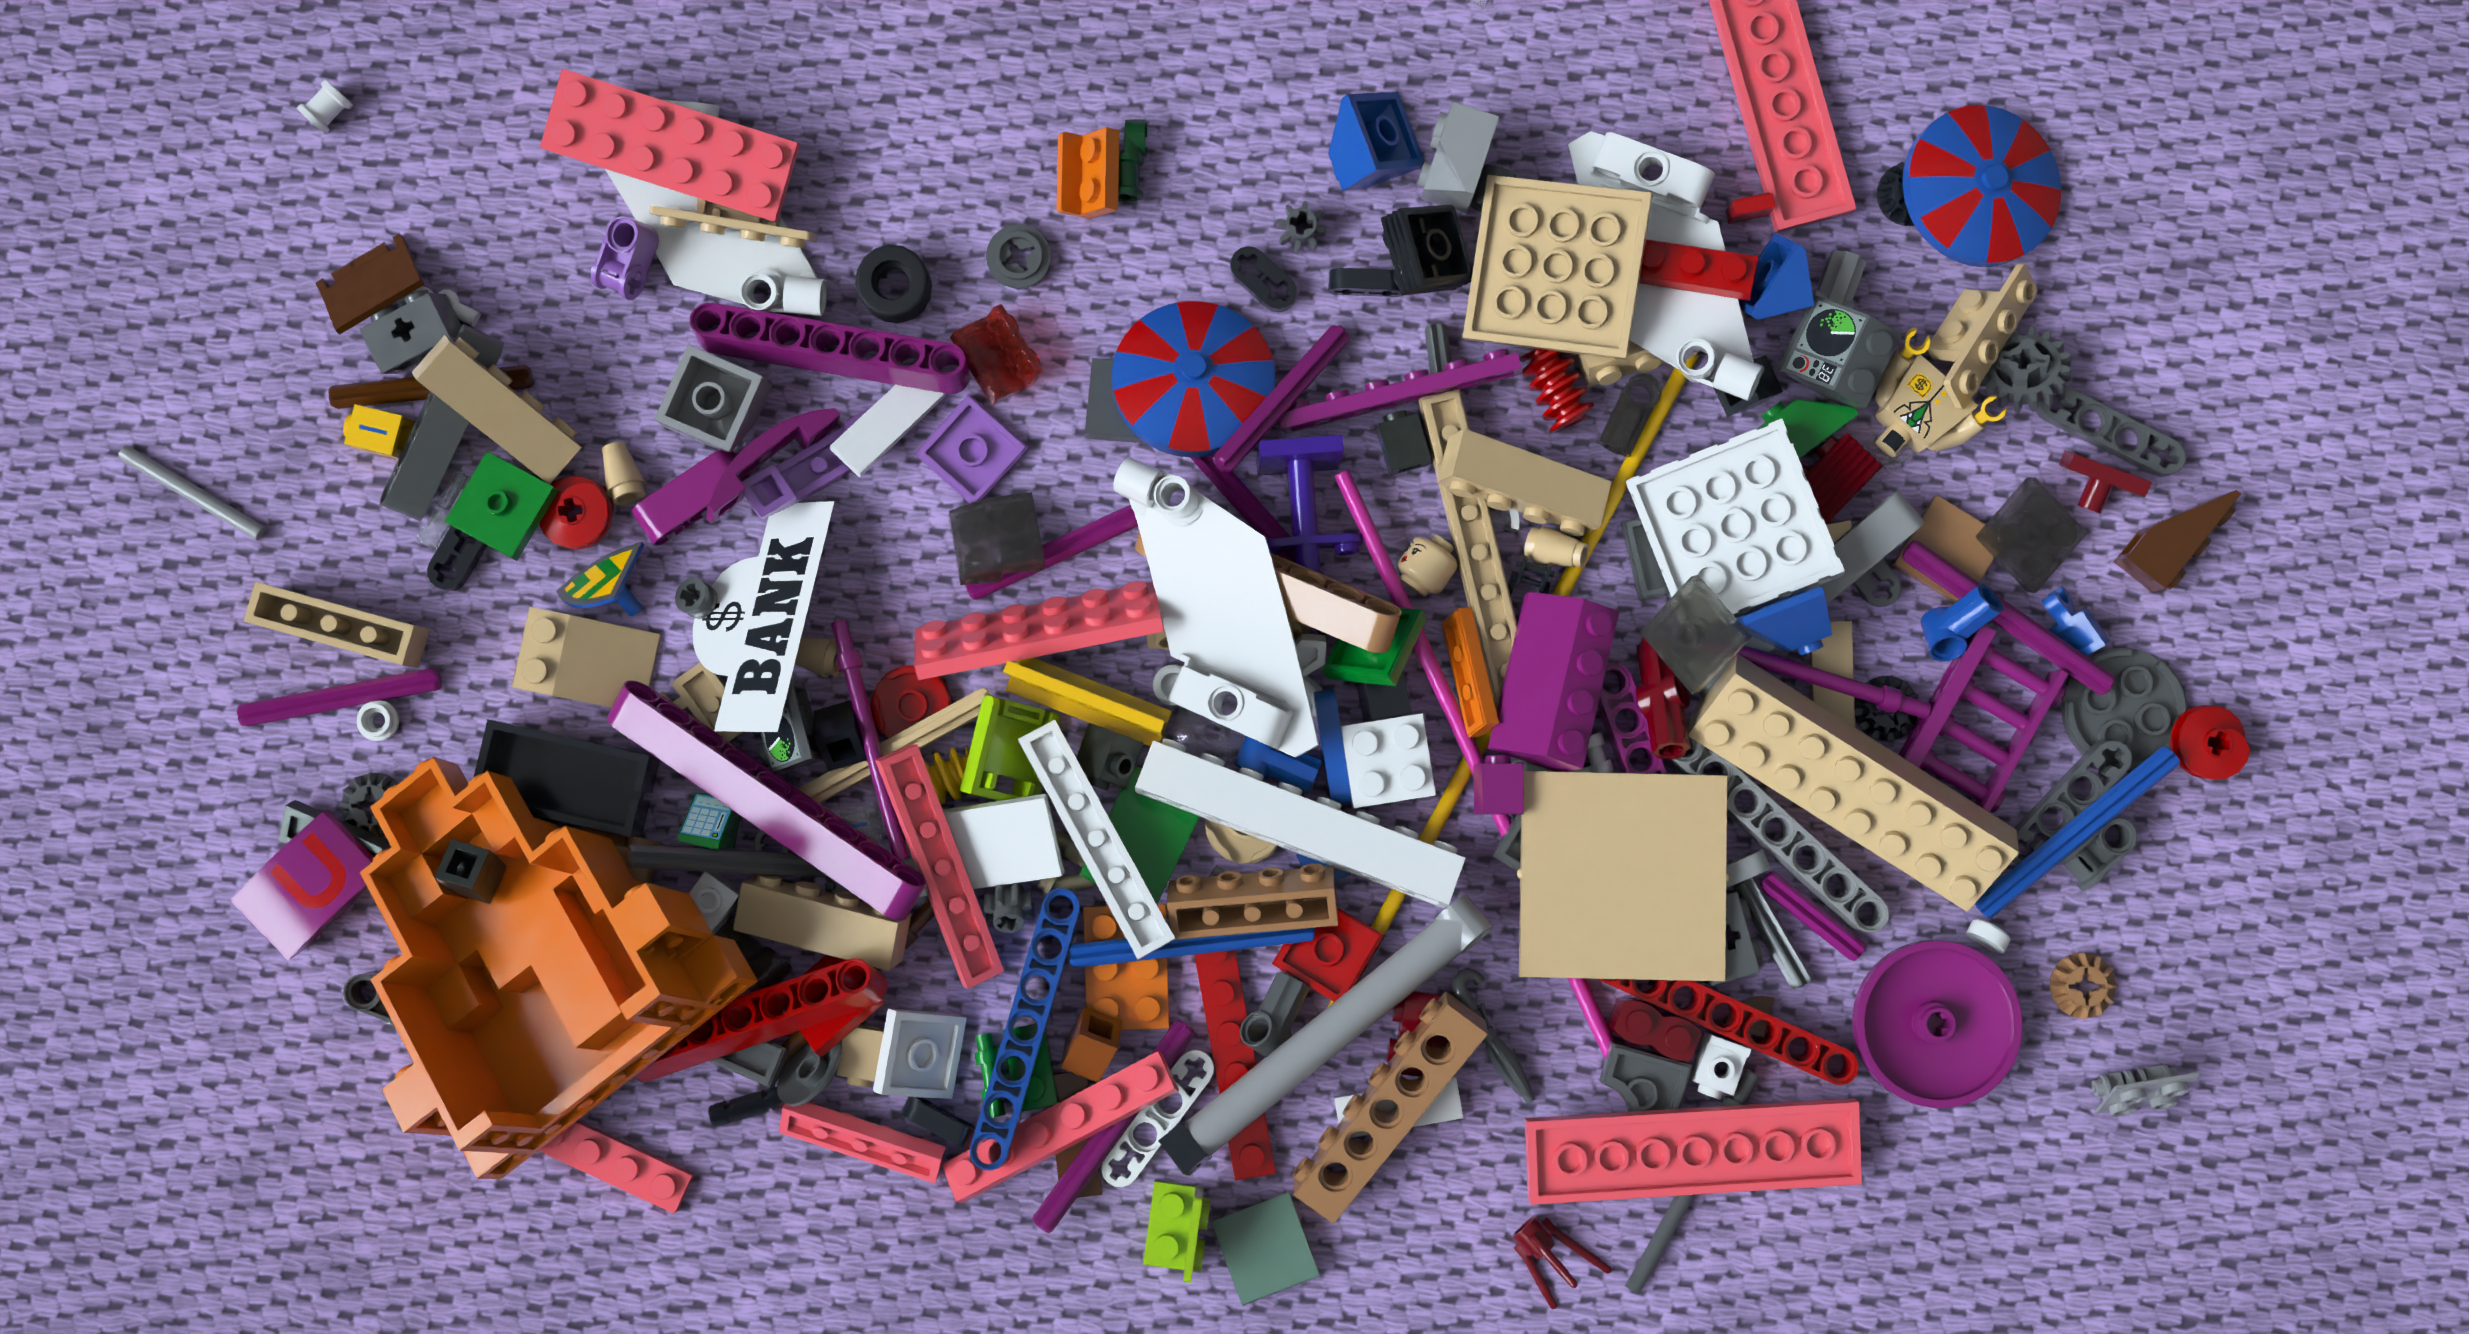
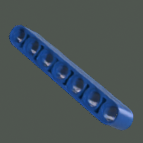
(1025, 1007)

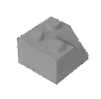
(1461, 147)
(712, 400)

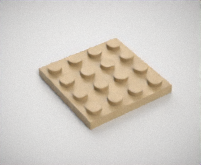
(1557, 266)

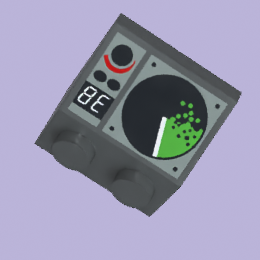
(1839, 352)
(795, 740)

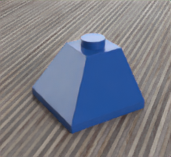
(1372, 141)
(1791, 622)

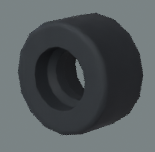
(889, 258)

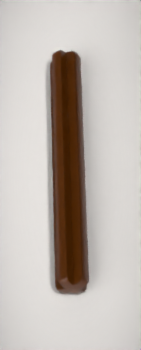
(405, 389)

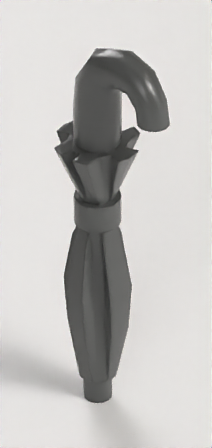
(1500, 1054)

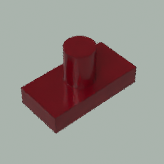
(2101, 480)

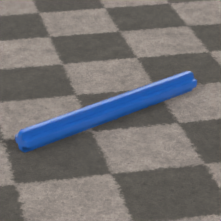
(2077, 831)
(1120, 951)

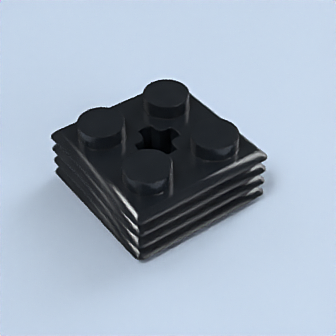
(1426, 249)

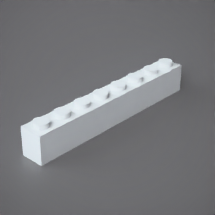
(1300, 824)

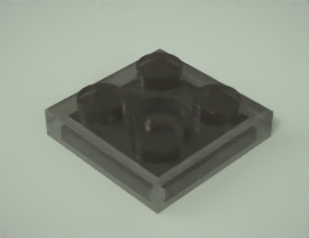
(2031, 535)

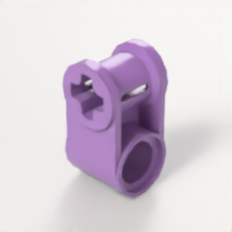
(625, 258)

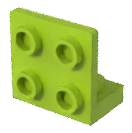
(1173, 1227)

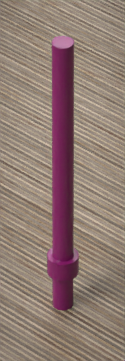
(849, 663)
(1885, 698)

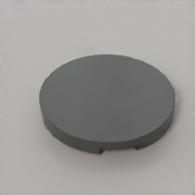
(2134, 711)

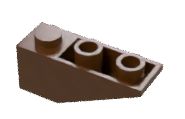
(2162, 549)

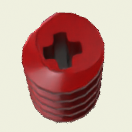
(1557, 388)

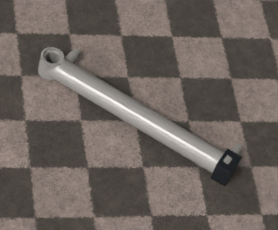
(1451, 933)

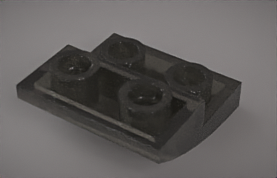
(996, 538)

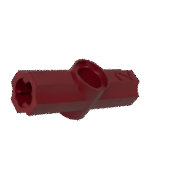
(1663, 703)

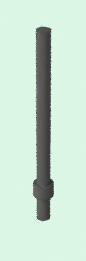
(1680, 1203)

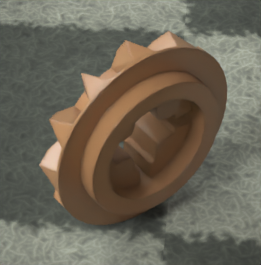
(2070, 971)

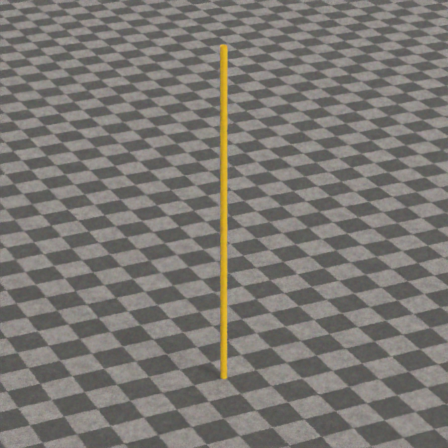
(1563, 588)

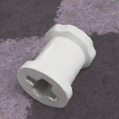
(325, 106)

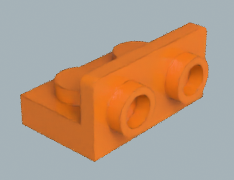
(1088, 173)

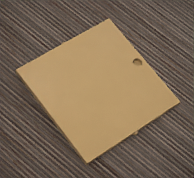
(1623, 876)

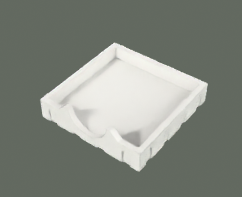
(1738, 521)

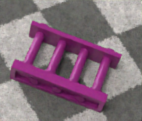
(1959, 685)

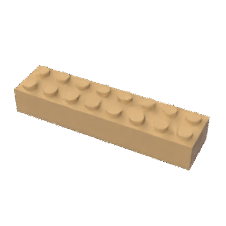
(1853, 783)

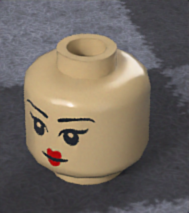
(1427, 565)

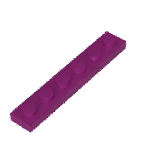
(1417, 384)

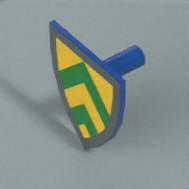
(604, 582)

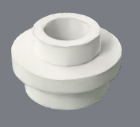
(365, 720)

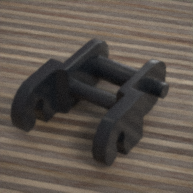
(1517, 577)

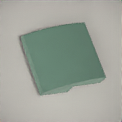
(1265, 1249)

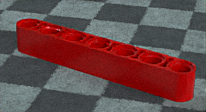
(767, 1017)
(1738, 1028)

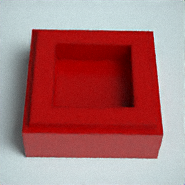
(1750, 207)

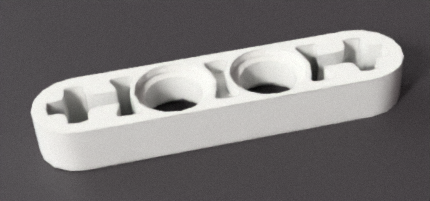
(1160, 1119)

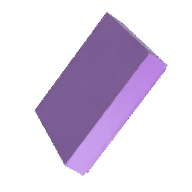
(972, 450)

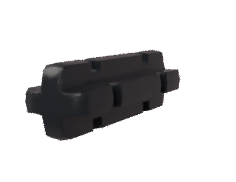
(744, 1107)

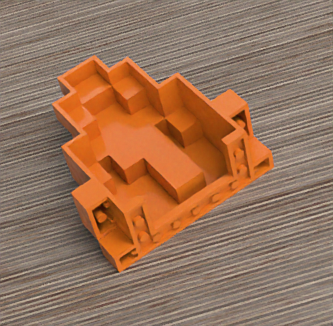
(544, 994)

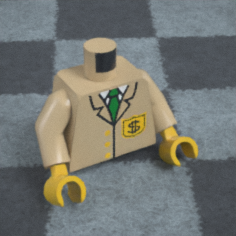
(1920, 408)

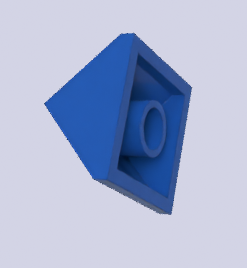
(1780, 280)

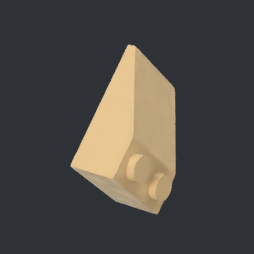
(582, 657)

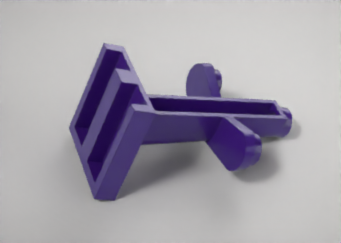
(1299, 460)

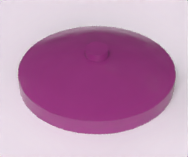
(1937, 1023)

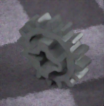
(2031, 369)

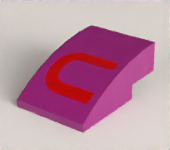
(305, 885)

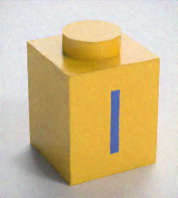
(376, 431)

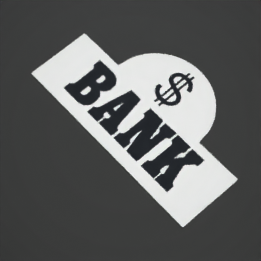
(761, 618)

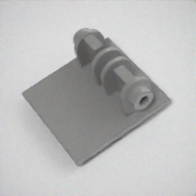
(2153, 1086)

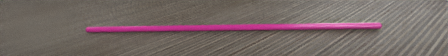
(1450, 707)

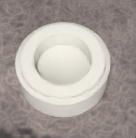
(1164, 682)
(1988, 936)

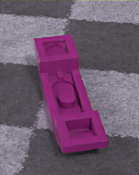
(804, 428)

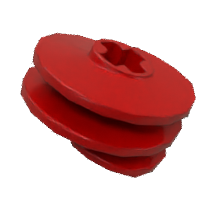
(590, 525)
(2228, 743)

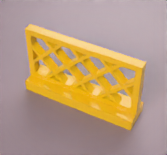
(1087, 700)

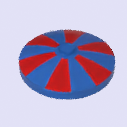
(1981, 186)
(1190, 377)

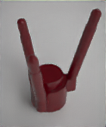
(1536, 1240)

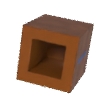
(1091, 1044)

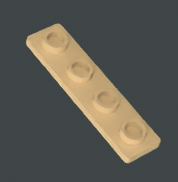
(717, 218)
(1978, 331)

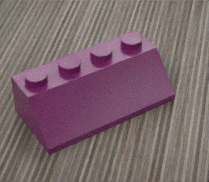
(1554, 681)

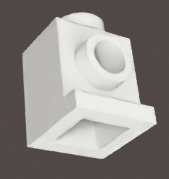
(1716, 1050)

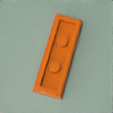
(1469, 672)

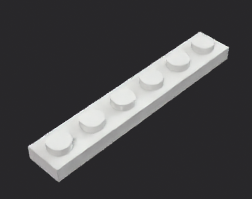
(1096, 839)

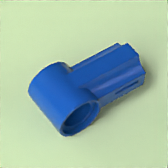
(1949, 626)
(1277, 764)

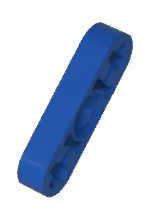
(1332, 746)

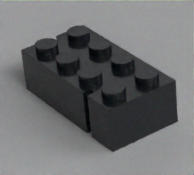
(572, 777)

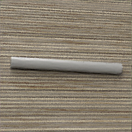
(191, 492)

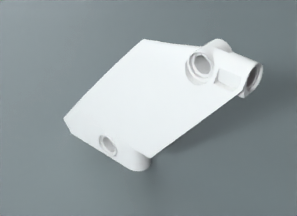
(724, 263)
(1667, 319)
(1220, 611)

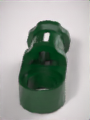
(1132, 160)

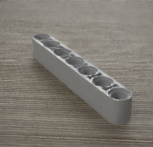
(1859, 551)
(1793, 837)

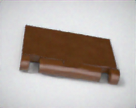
(370, 284)

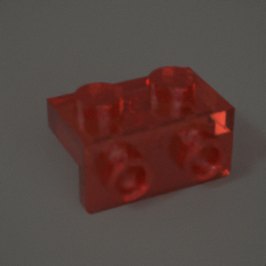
(998, 355)

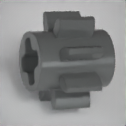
(1313, 229)
(1009, 907)

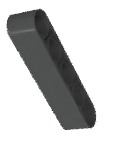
(433, 441)

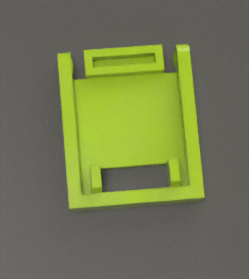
(998, 751)

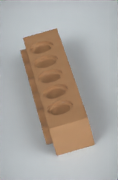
(1333, 1192)

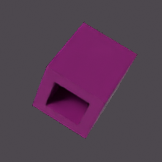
(1498, 787)

